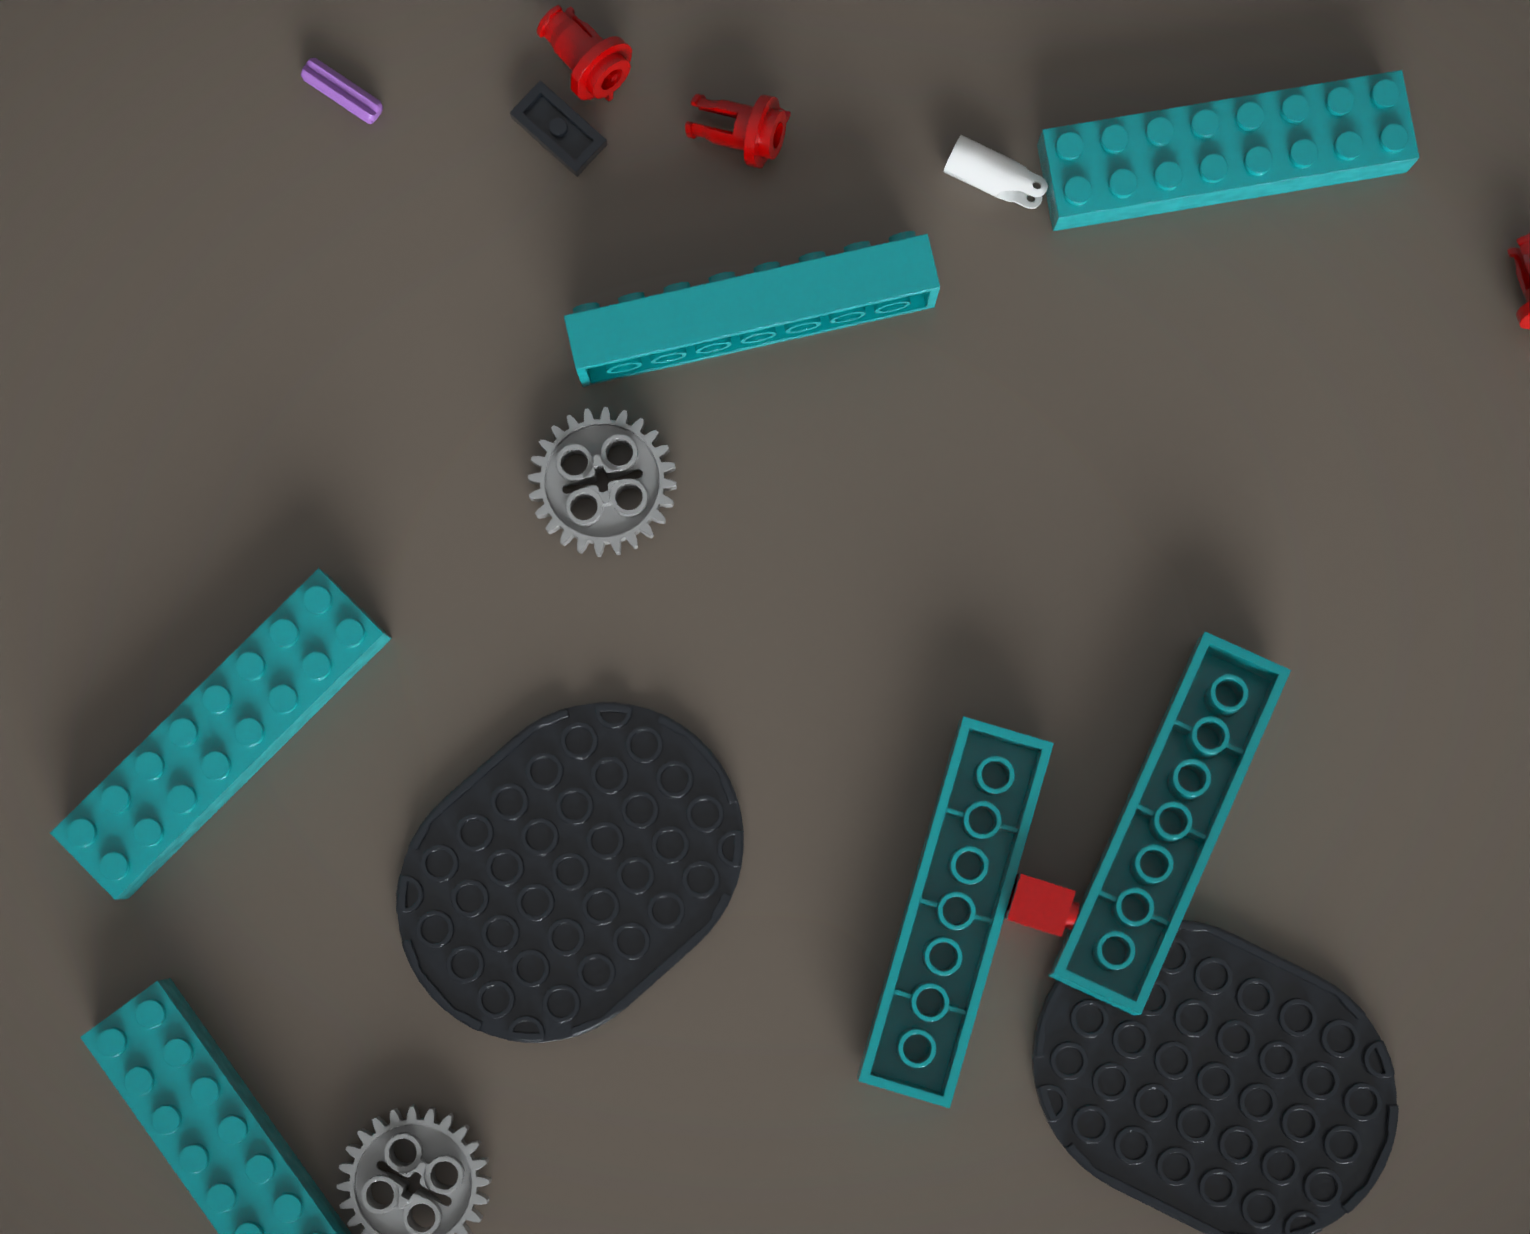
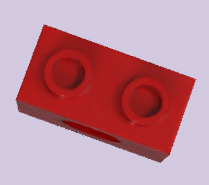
(1042, 905)

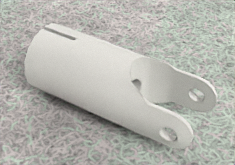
(994, 173)

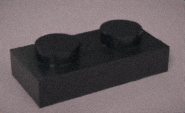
(558, 128)

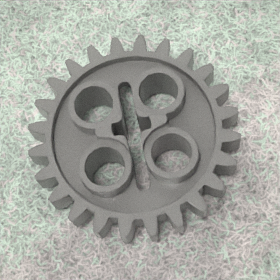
(594, 441)
(434, 1143)

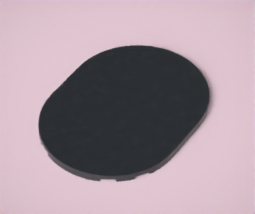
(570, 872)
(1233, 1096)

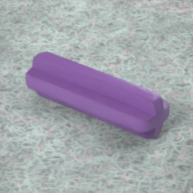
(341, 90)

